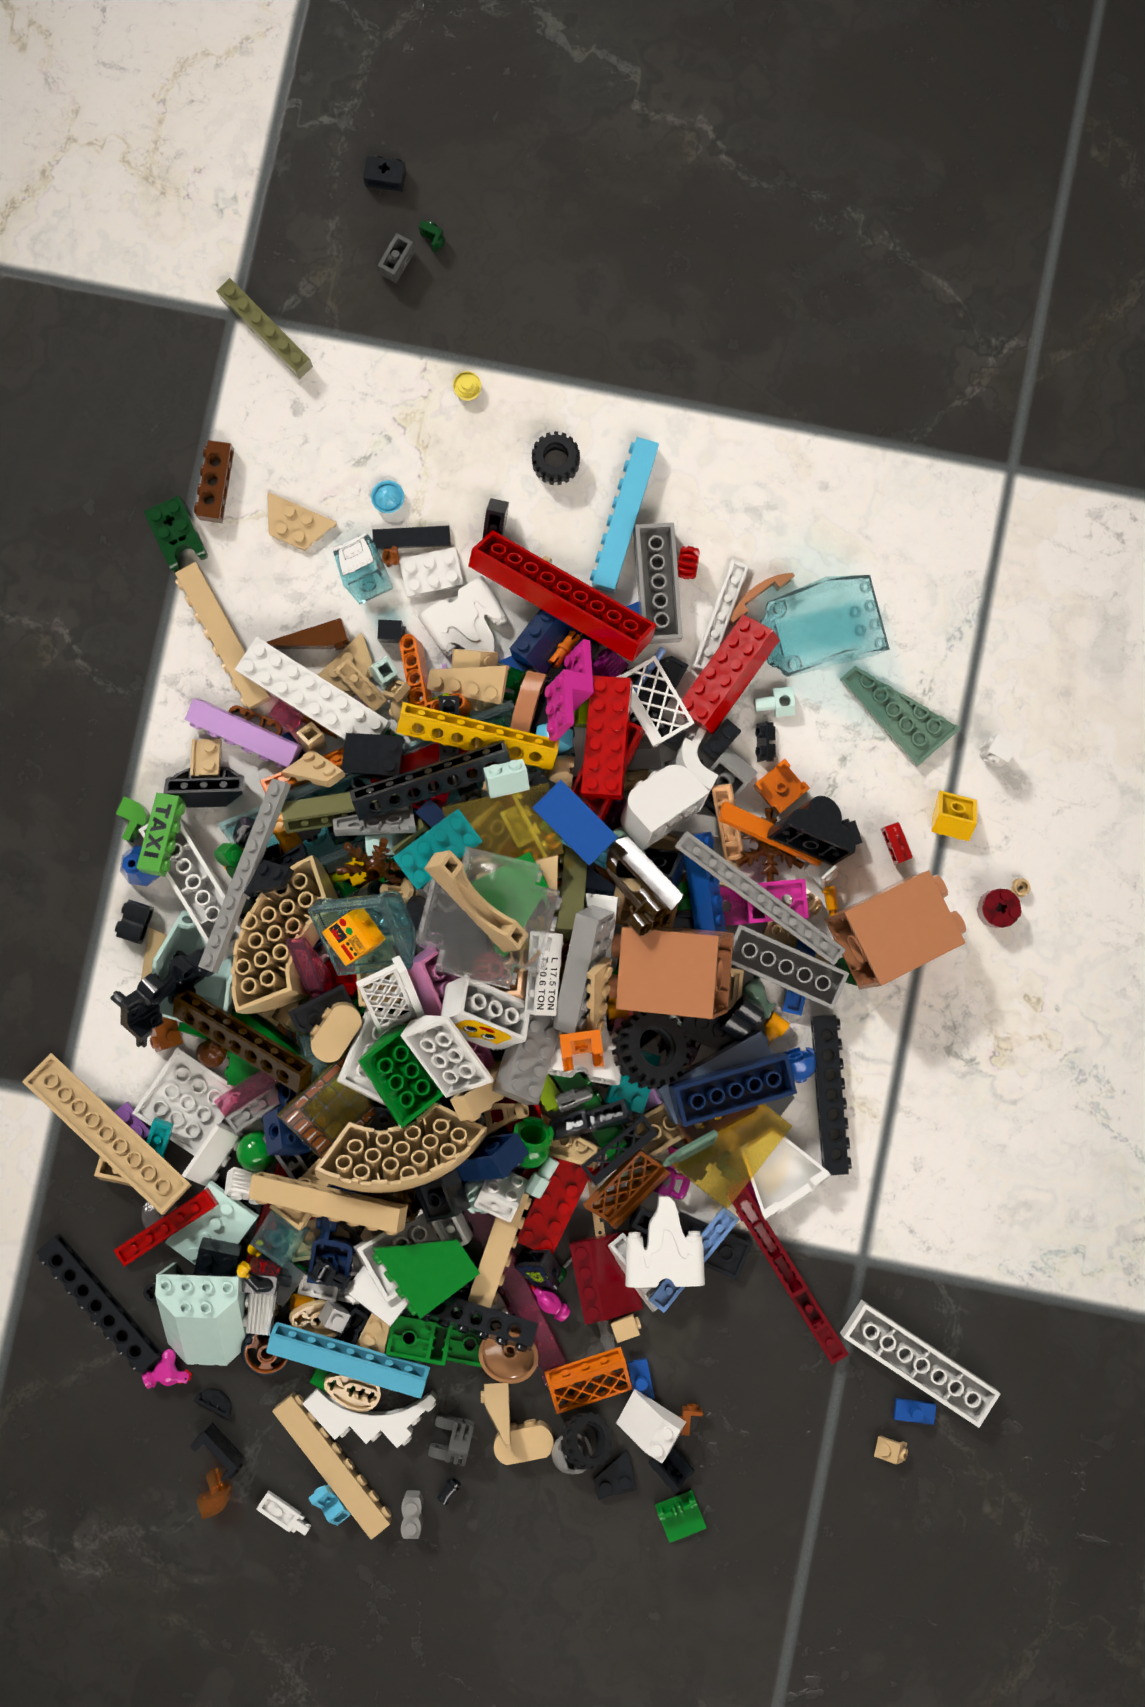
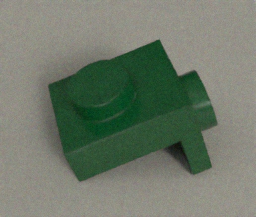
(432, 232)

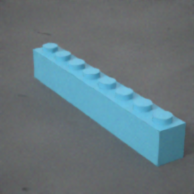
(625, 514)
(348, 1360)

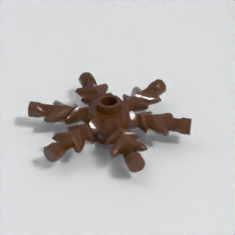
(768, 852)
(374, 867)

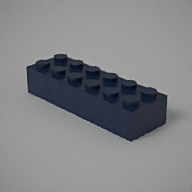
(732, 1089)

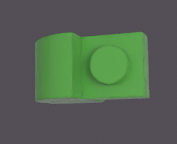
(136, 814)

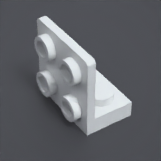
(501, 1196)

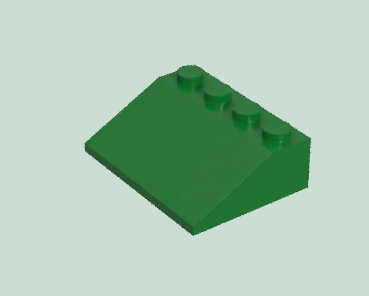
(399, 1077)

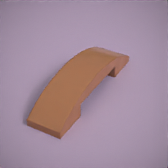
(777, 581)
(527, 701)

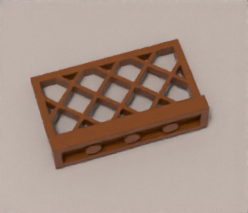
(631, 1195)

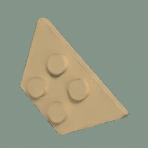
(295, 524)
(358, 654)

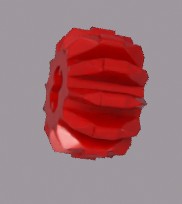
(688, 562)

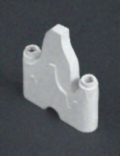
(464, 621)
(606, 1074)
(667, 1252)

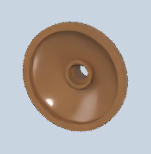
(506, 1364)

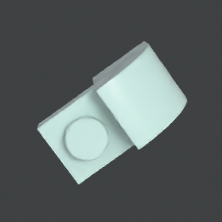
(383, 672)

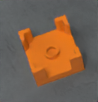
(780, 787)
(581, 1043)

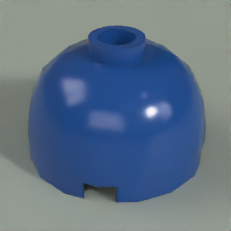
(802, 1063)

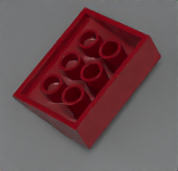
(601, 1279)

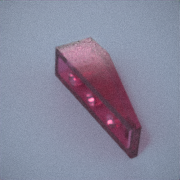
(311, 969)
(244, 1092)

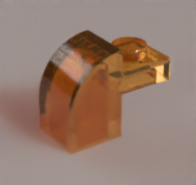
(215, 1500)

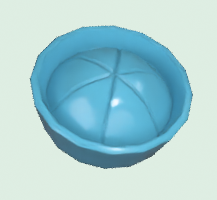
(387, 496)

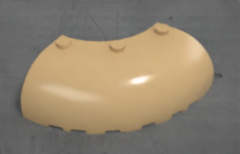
(262, 963)
(399, 1156)

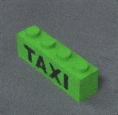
(161, 834)

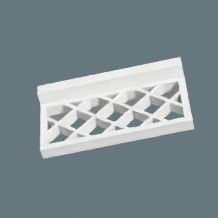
(642, 714)
(403, 985)

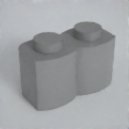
(412, 1515)

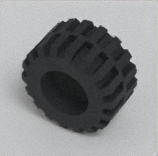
(551, 443)

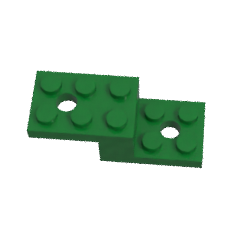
(431, 1343)

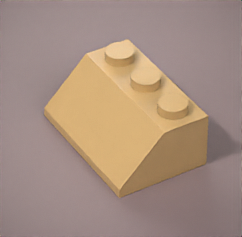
(475, 658)

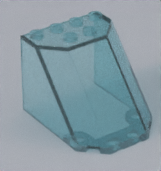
(825, 624)

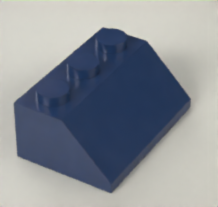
(540, 641)

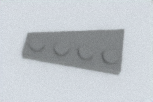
(397, 821)

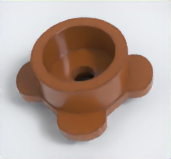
(390, 556)

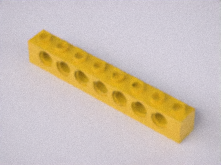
(474, 734)

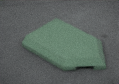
(691, 1148)

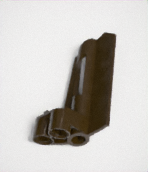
(657, 893)

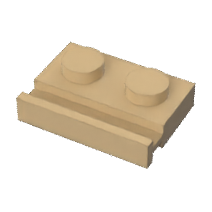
(205, 758)

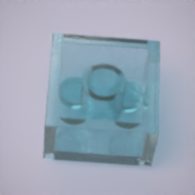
(278, 1239)

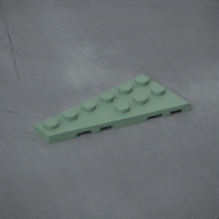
(902, 718)

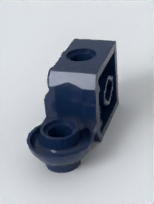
(278, 1137)
(332, 1247)

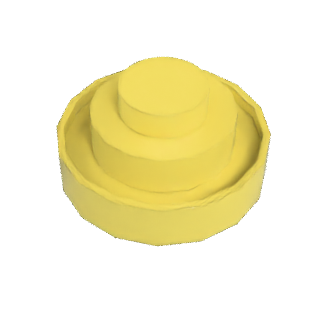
(467, 385)

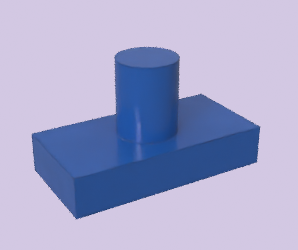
(641, 1377)
(914, 1411)

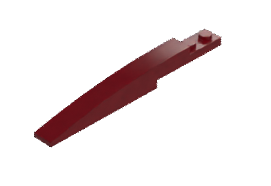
(789, 1277)

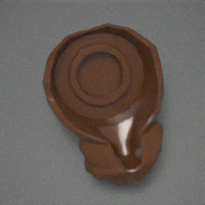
(211, 1054)

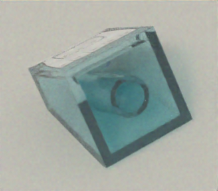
(362, 569)

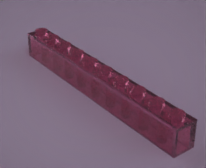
(521, 1298)

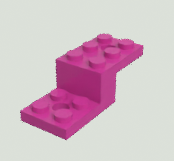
(569, 690)
(745, 913)

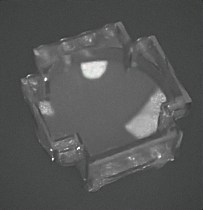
(464, 946)

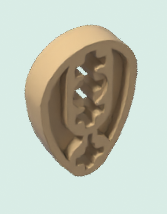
(310, 1311)
(352, 1400)

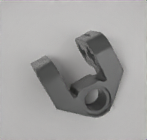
(459, 1442)

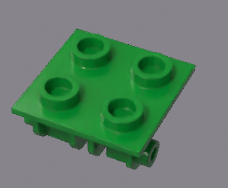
(680, 1516)

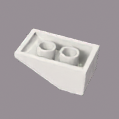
(650, 1425)

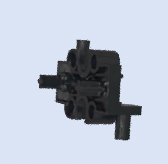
(141, 1008)

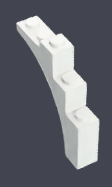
(367, 1424)

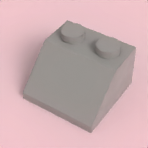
(733, 770)

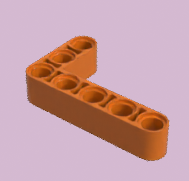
(419, 670)

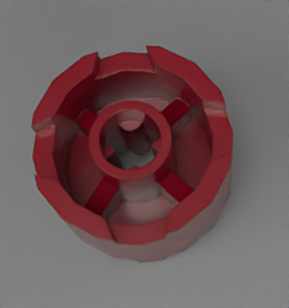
(1010, 908)

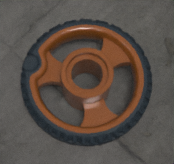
(266, 1359)

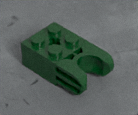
(177, 537)

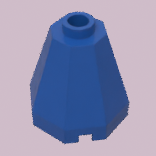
(129, 870)

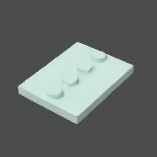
(225, 1222)

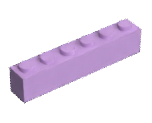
(242, 732)

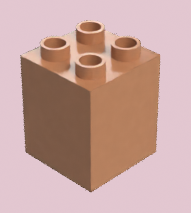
(897, 930)
(673, 971)

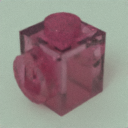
(286, 715)

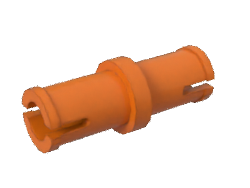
(564, 649)

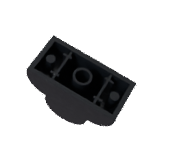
(815, 831)

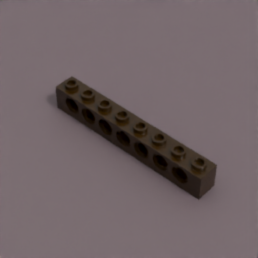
(242, 1040)

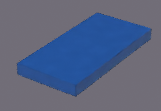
(574, 822)

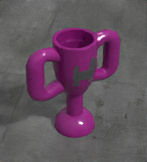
(667, 1186)

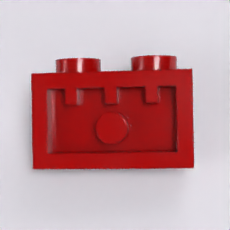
(896, 843)

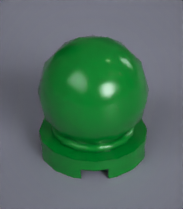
(536, 1138)
(253, 1152)

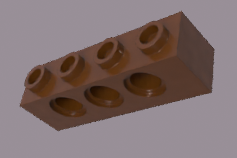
(215, 511)
(691, 1133)

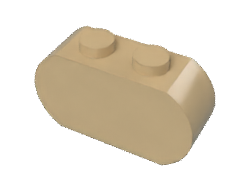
(335, 1031)
(528, 1442)

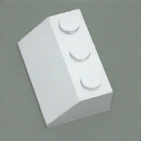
(213, 1154)

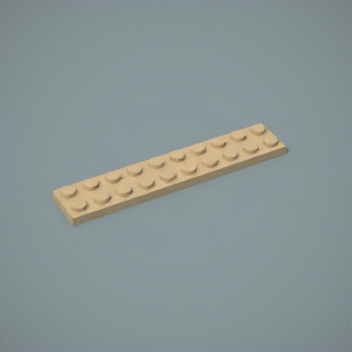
(107, 1134)

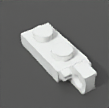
(283, 1514)

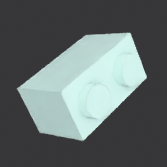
(506, 778)

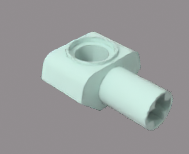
(772, 702)
(540, 1180)

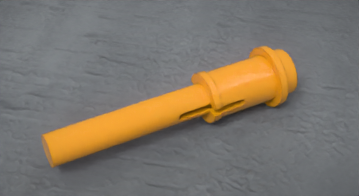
(830, 899)

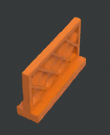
(585, 1370)

